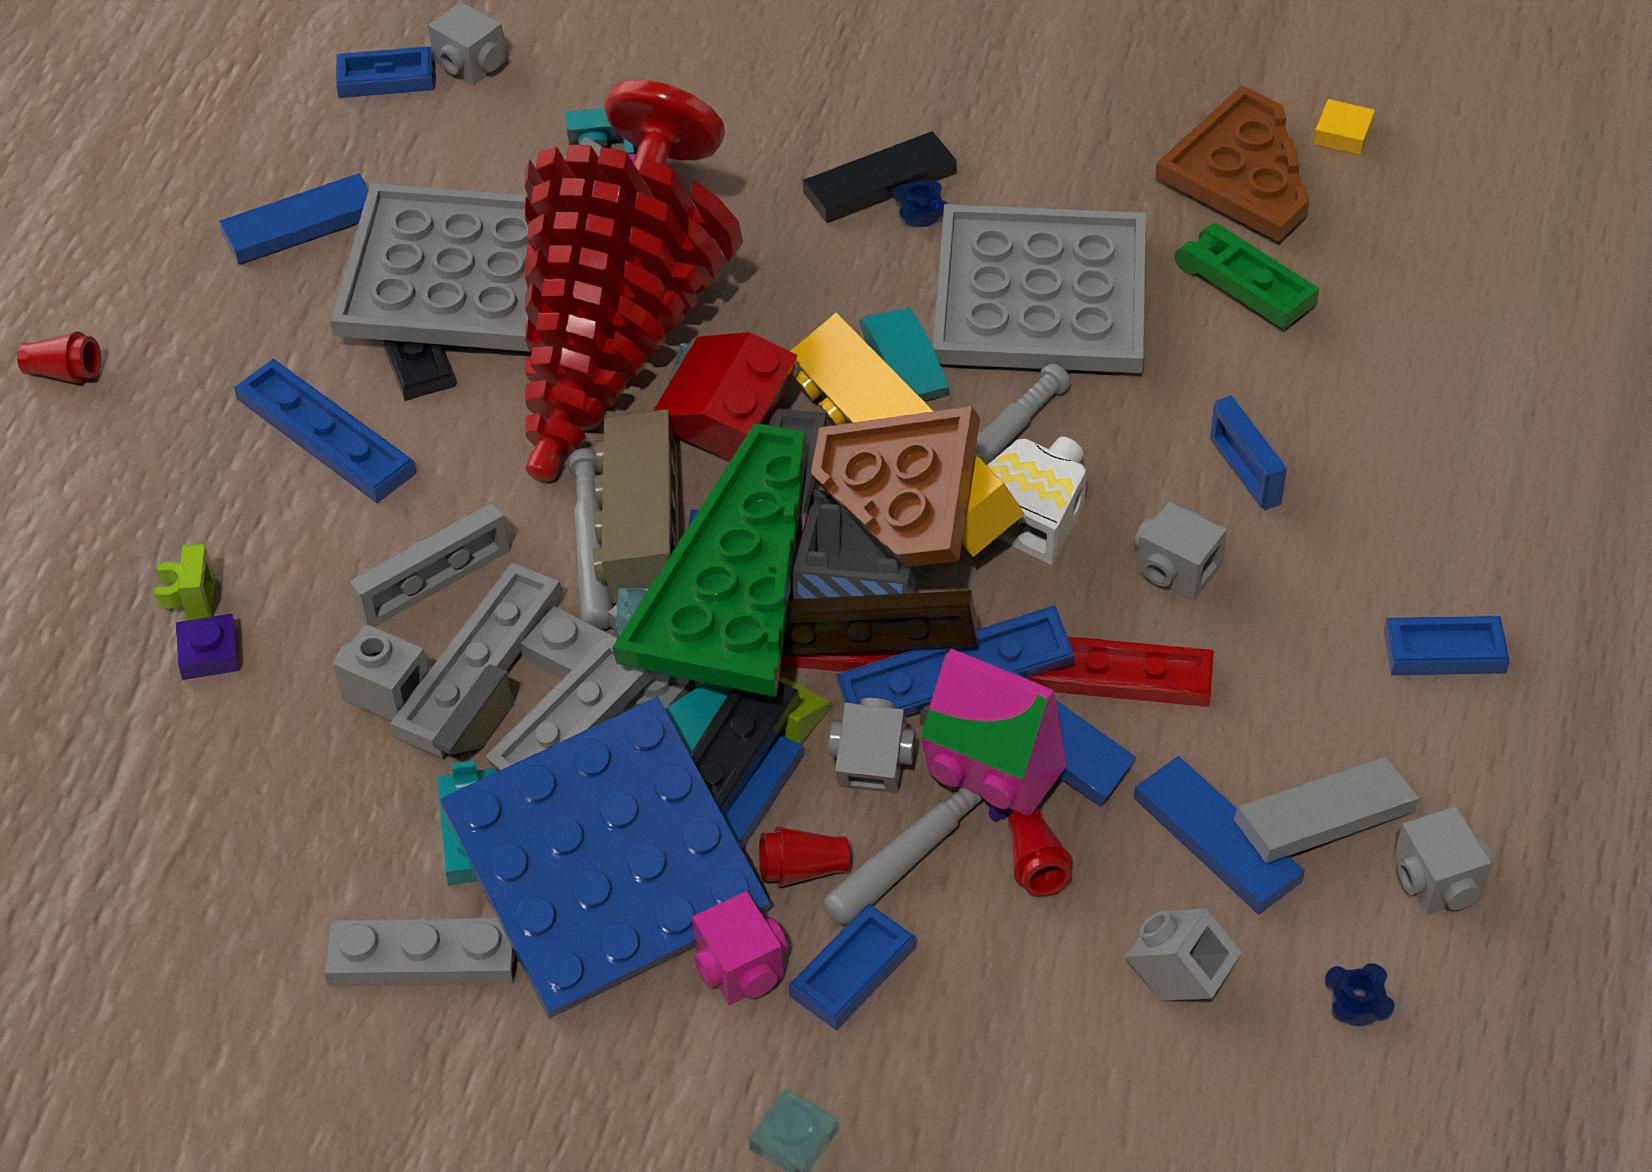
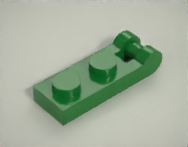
(1248, 275)

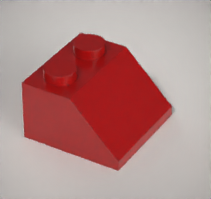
(727, 388)

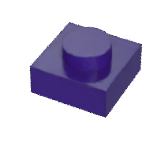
(207, 646)

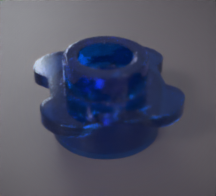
(920, 202)
(1358, 1009)

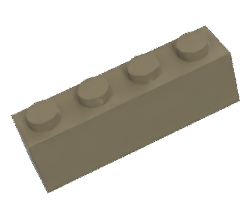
(637, 499)

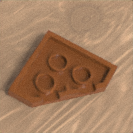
(1242, 164)
(903, 479)

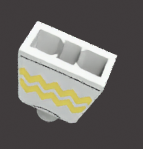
(1049, 491)

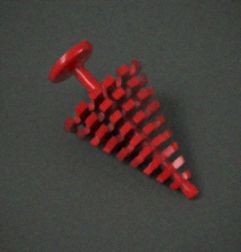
(612, 261)

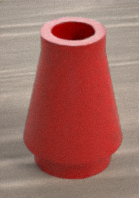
(63, 357)
(800, 855)
(1039, 857)

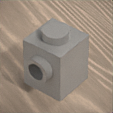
(467, 42)
(1180, 550)
(379, 671)
(871, 745)
(1442, 860)
(1183, 954)

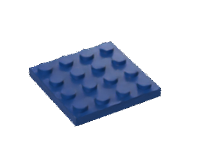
(600, 854)

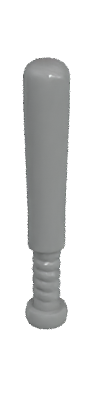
(1017, 415)
(592, 595)
(897, 858)

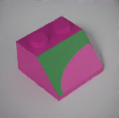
(993, 734)

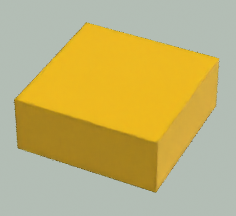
(1344, 127)

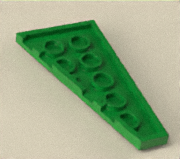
(727, 584)

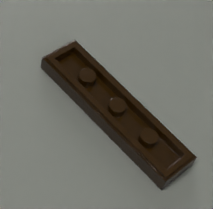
(880, 623)

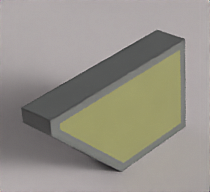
(477, 713)

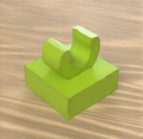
(191, 580)

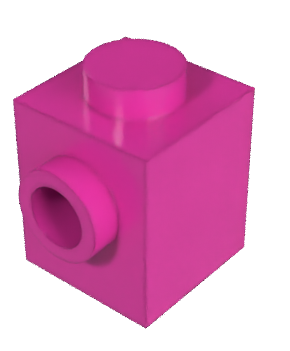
(738, 949)

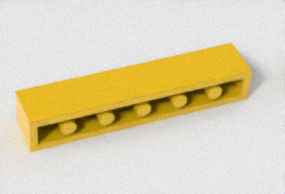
(864, 388)

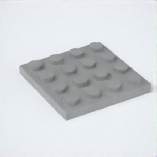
(436, 269)
(1041, 288)

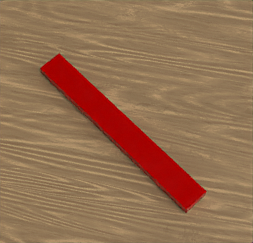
(1098, 670)

